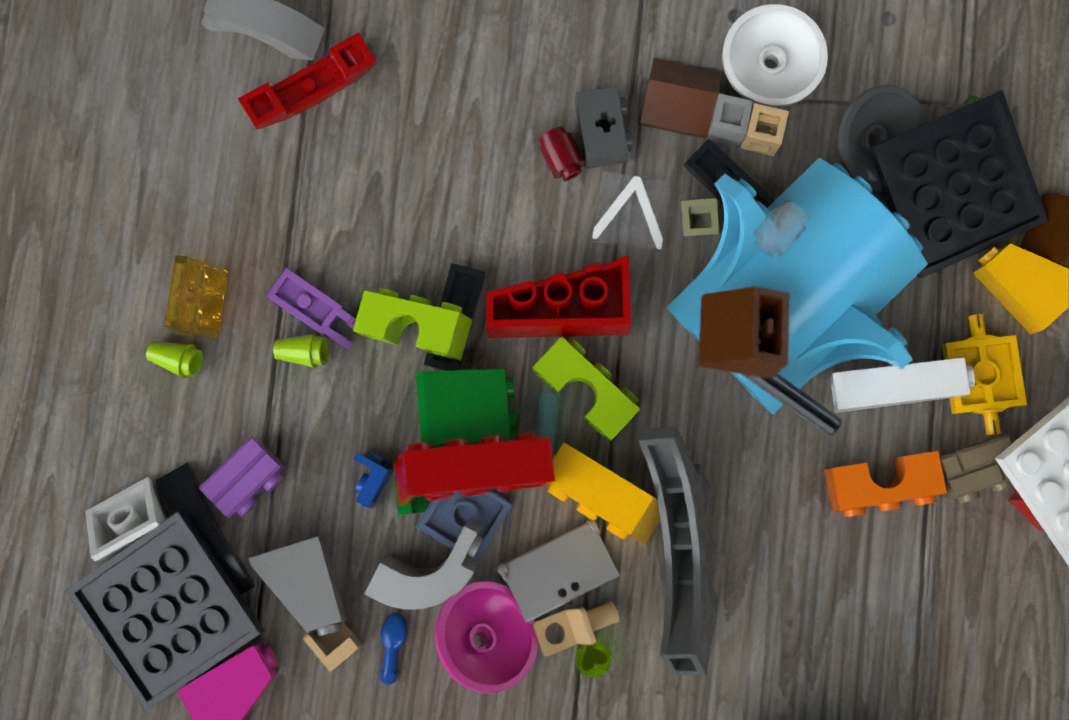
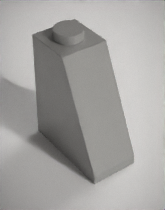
(304, 583)

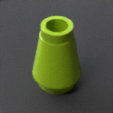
(303, 350)
(176, 357)

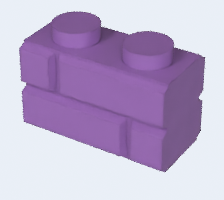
(243, 478)

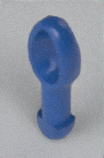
(393, 637)

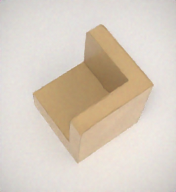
(334, 647)

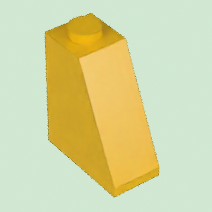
(1025, 285)

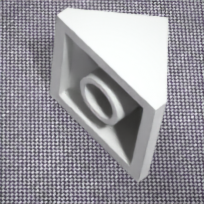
(124, 519)

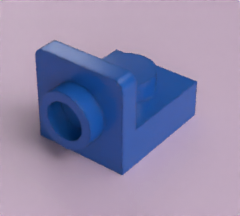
(372, 485)

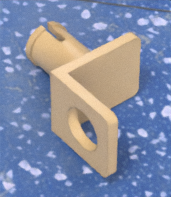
(577, 626)

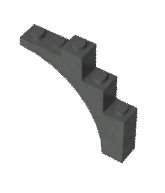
(688, 551)

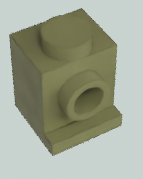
(702, 216)

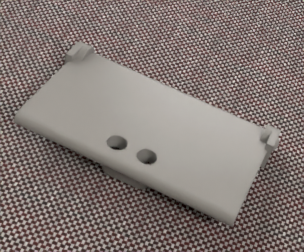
(554, 569)

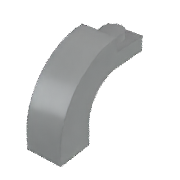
(268, 22)
(421, 588)

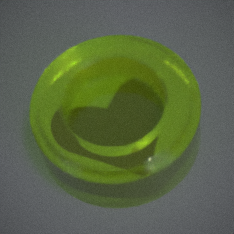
(593, 659)

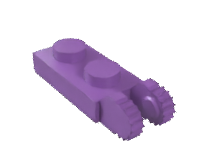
(310, 306)

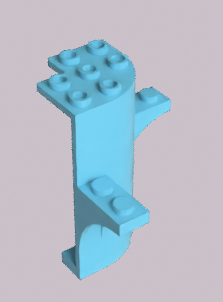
(836, 272)

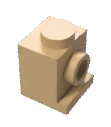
(765, 129)

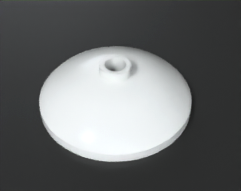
(777, 35)

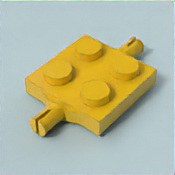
(995, 371)

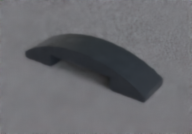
(181, 491)

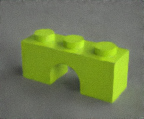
(441, 329)
(567, 364)

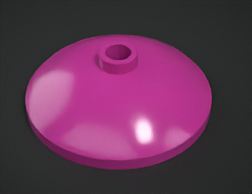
(506, 639)

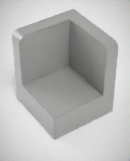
(730, 120)

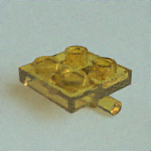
(196, 298)

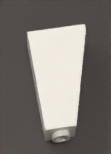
(895, 386)

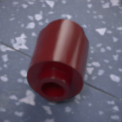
(561, 154)

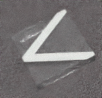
(631, 211)

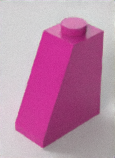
(232, 687)

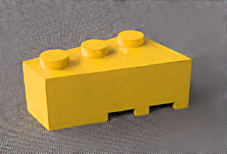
(604, 495)

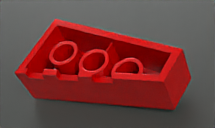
(564, 305)
(473, 467)

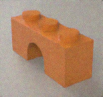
(916, 478)

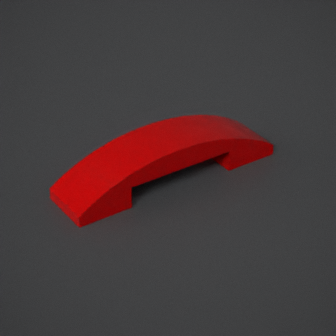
(310, 85)

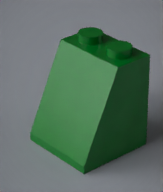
(464, 405)

